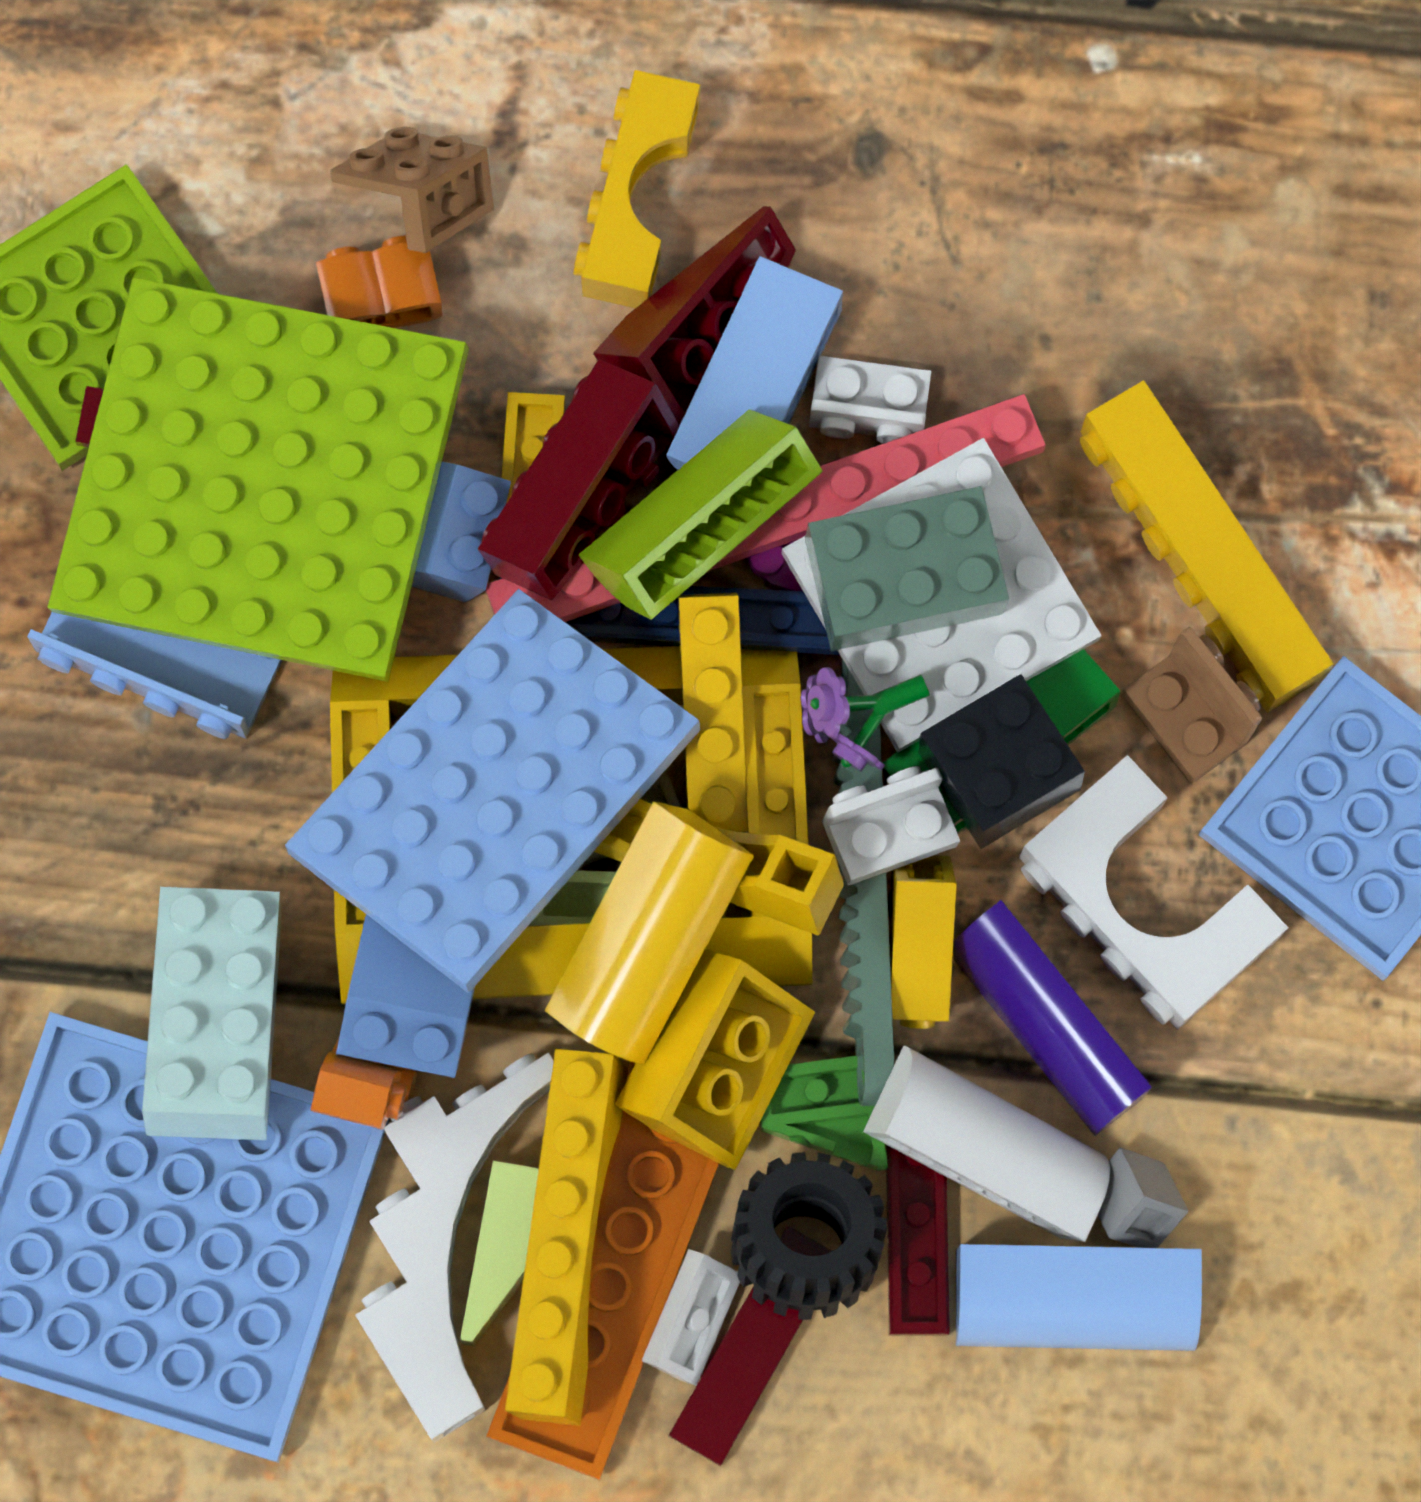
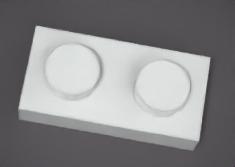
(692, 1317)

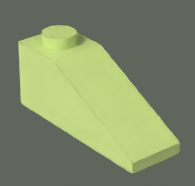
(500, 1246)

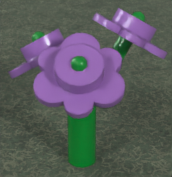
(827, 708)

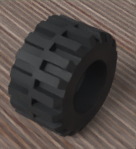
(816, 1192)

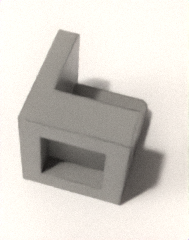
(1140, 1201)

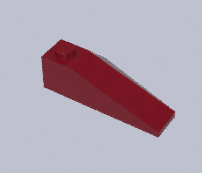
(682, 322)

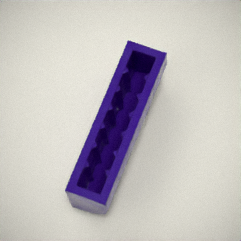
(1048, 1018)

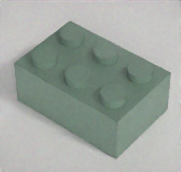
(906, 568)

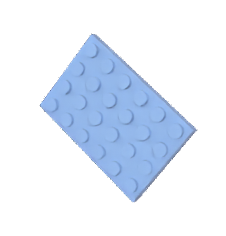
(493, 789)

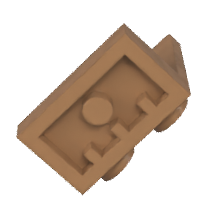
(438, 178)
(1194, 706)

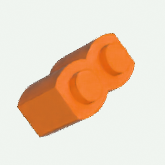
(380, 285)
(361, 1090)

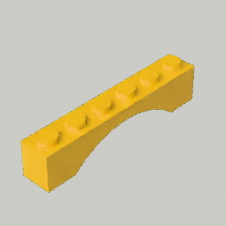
(782, 881)
(552, 1321)

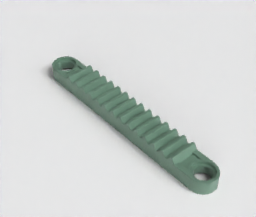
(866, 936)

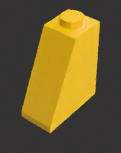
(922, 941)

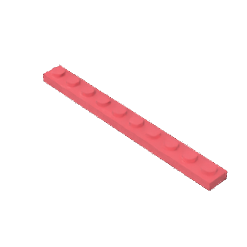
(841, 487)

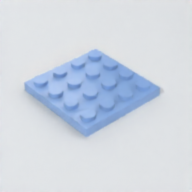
(1337, 818)

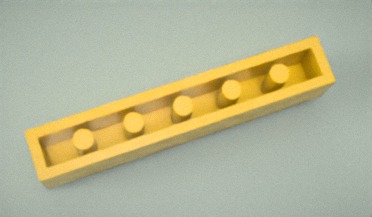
(1203, 546)

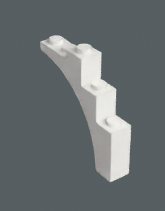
(444, 1155)

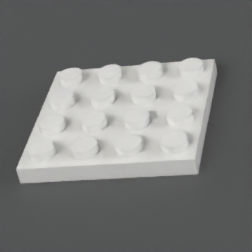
(970, 658)

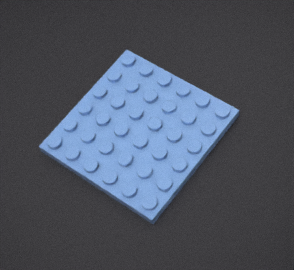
(166, 1266)

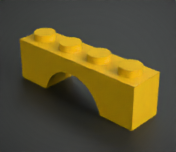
(654, 128)
(714, 696)

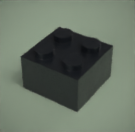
(1001, 761)

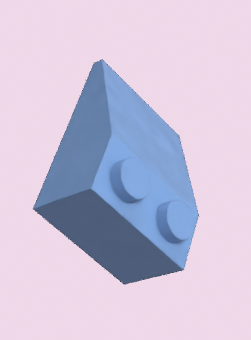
(457, 519)
(402, 1008)

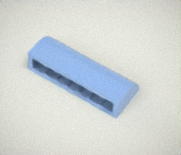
(761, 355)
(1078, 1297)

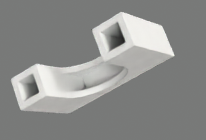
(1172, 972)

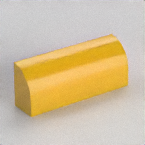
(649, 932)

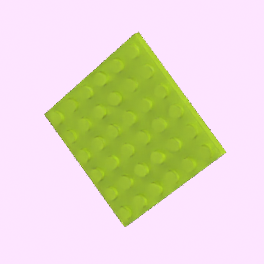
(259, 478)

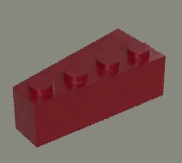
(579, 479)

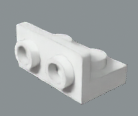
(868, 399)
(889, 824)

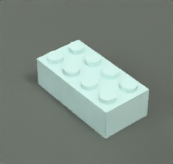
(212, 1014)

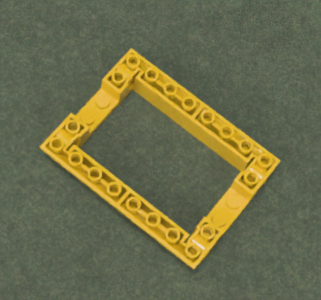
(543, 952)

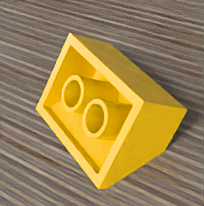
(717, 1059)

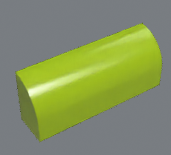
(701, 512)

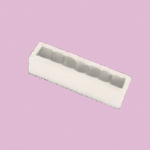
(990, 1146)

